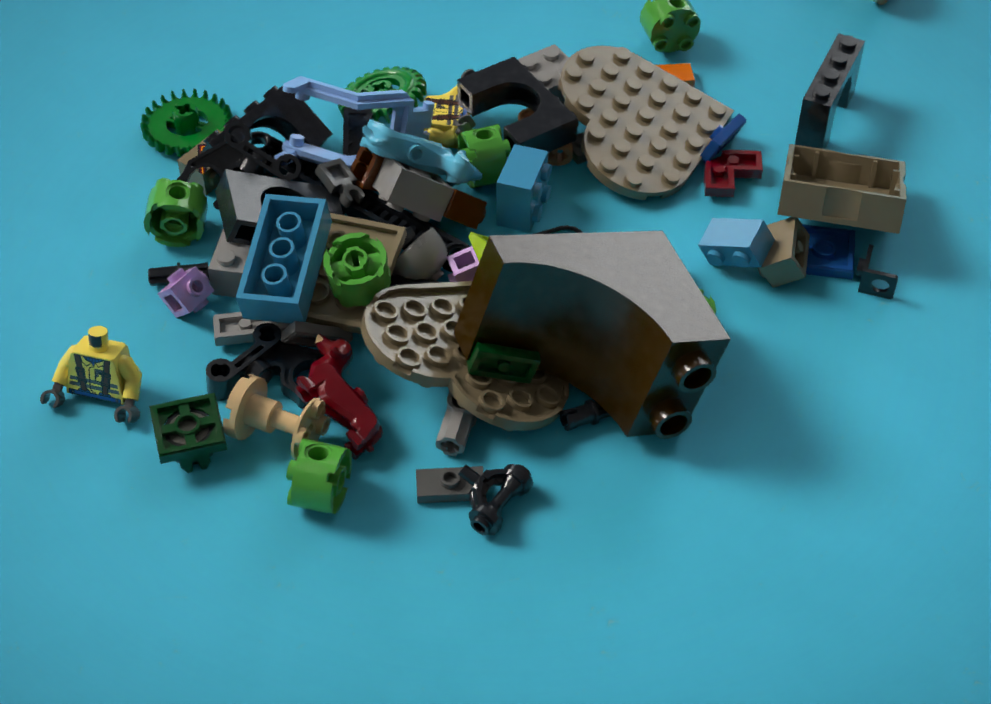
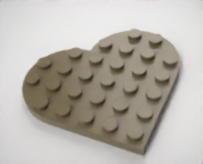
(638, 120)
(413, 337)

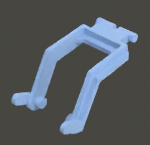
(404, 118)

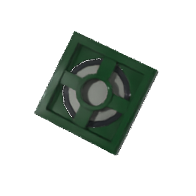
(188, 431)

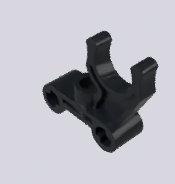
(239, 155)
(263, 359)

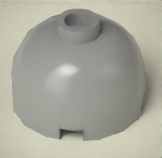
(423, 258)

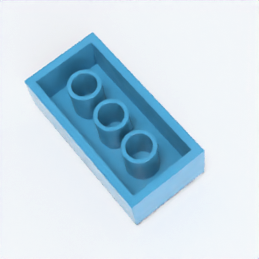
(284, 259)

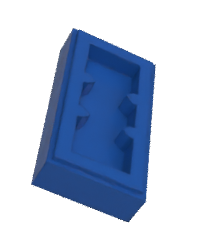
(722, 137)

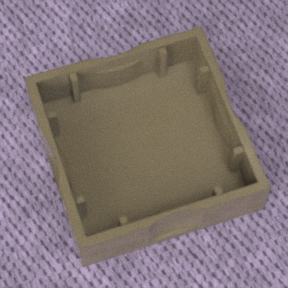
(843, 189)

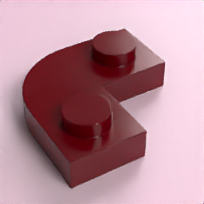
(732, 164)

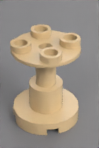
(254, 410)

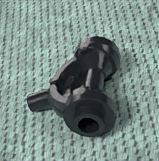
(485, 515)

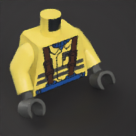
(449, 117)
(98, 371)

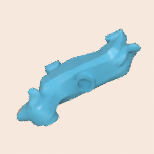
(419, 153)

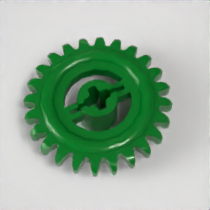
(382, 80)
(184, 117)

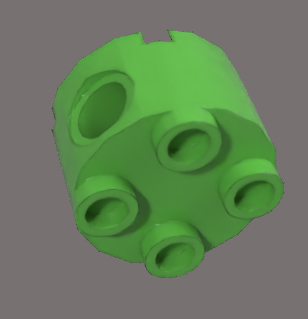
(670, 24)
(485, 152)
(176, 212)
(356, 269)
(319, 476)

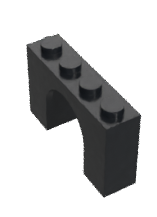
(514, 84)
(830, 88)
(280, 113)
(242, 196)

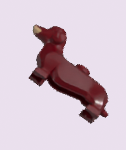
(341, 401)

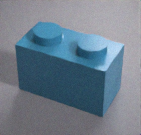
(736, 242)

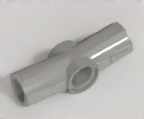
(454, 428)

